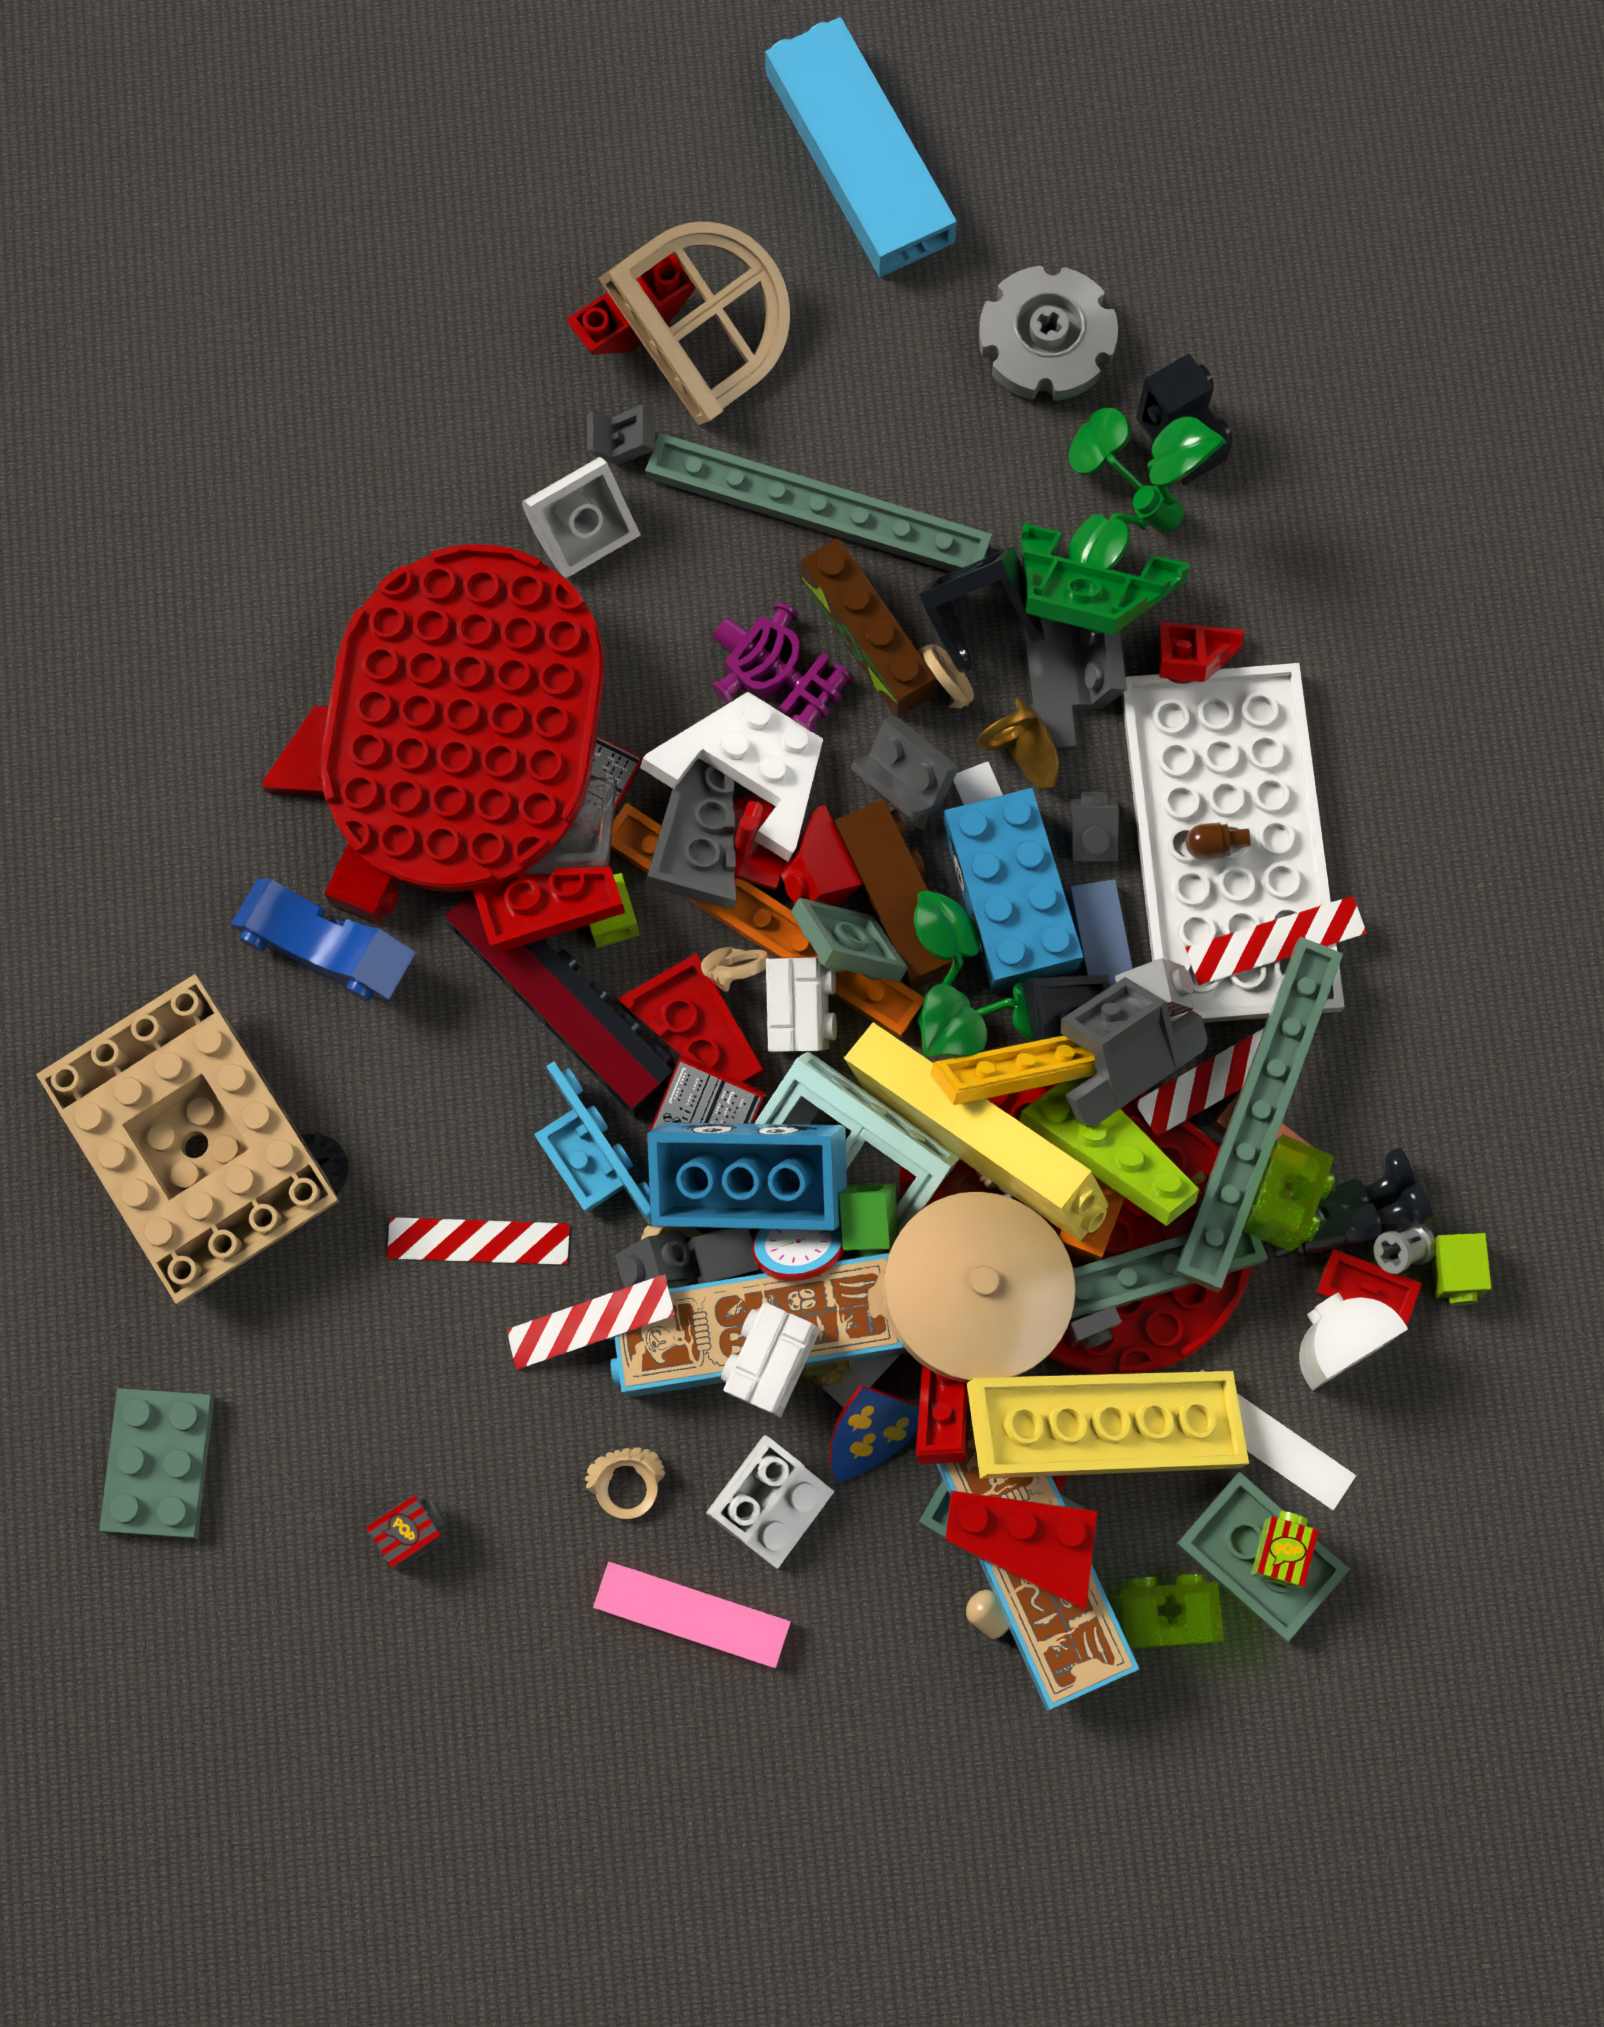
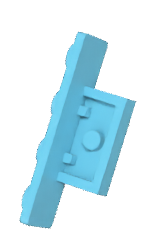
(583, 1154)

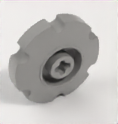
(1048, 333)

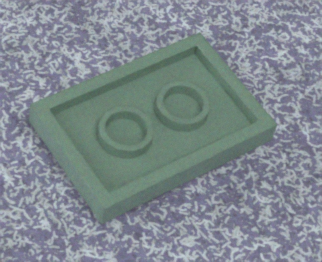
(157, 1463)
(1226, 1545)

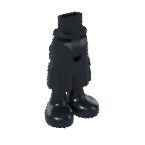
(1350, 1213)

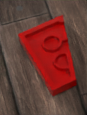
(546, 905)

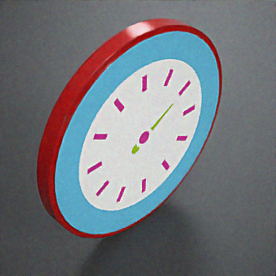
(796, 1252)

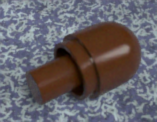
(1215, 840)

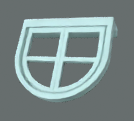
(868, 1122)

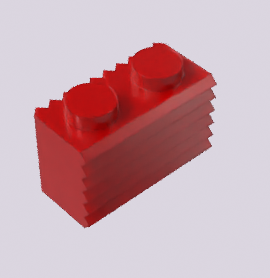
(361, 888)

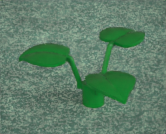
(1176, 453)
(946, 1018)

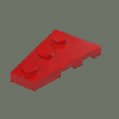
(694, 1020)
(1028, 1539)

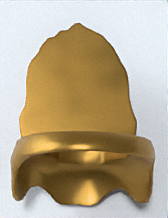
(1027, 743)

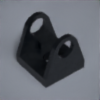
(940, 609)

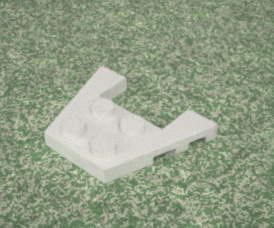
(756, 750)

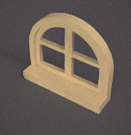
(663, 341)

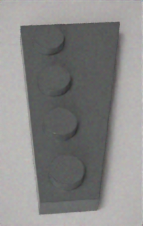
(697, 839)

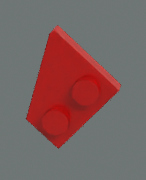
(1195, 651)

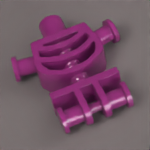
(750, 650)

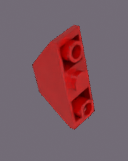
(604, 327)

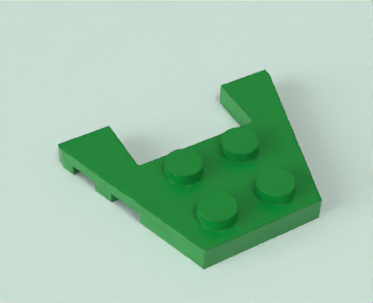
(1086, 593)

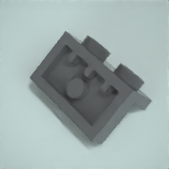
(906, 769)

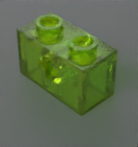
(1272, 1213)
(1199, 1617)

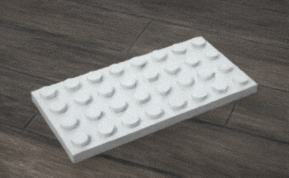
(1238, 758)

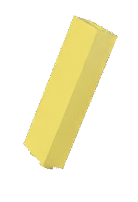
(980, 1135)

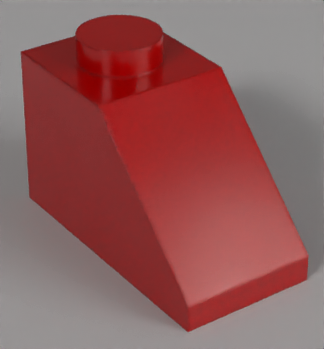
(821, 864)

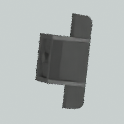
(1071, 674)
(1131, 1046)

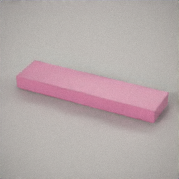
(692, 1614)

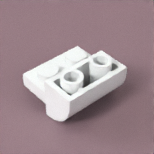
(770, 1501)

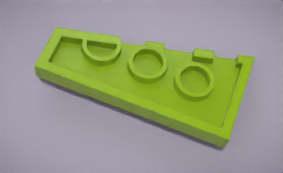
(1114, 1153)

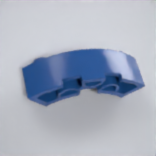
(344, 952)

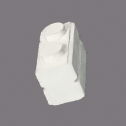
(799, 1004)
(770, 1358)

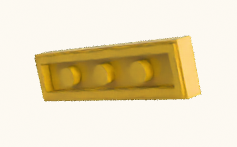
(1012, 1069)

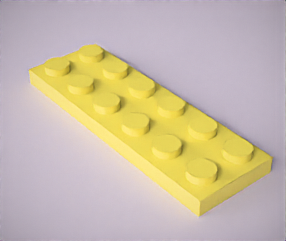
(1106, 1424)

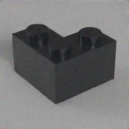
(1179, 392)

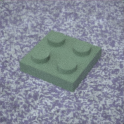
(848, 941)

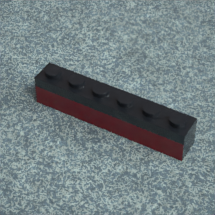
(573, 1012)

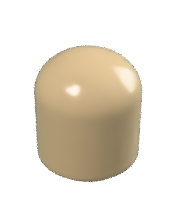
(986, 1614)

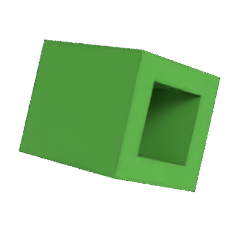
(869, 1218)

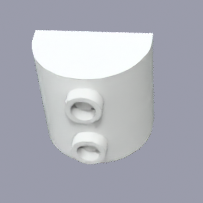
(581, 517)
(1345, 1335)

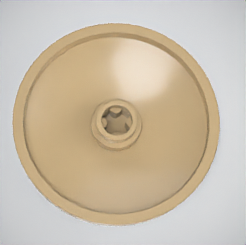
(978, 1287)

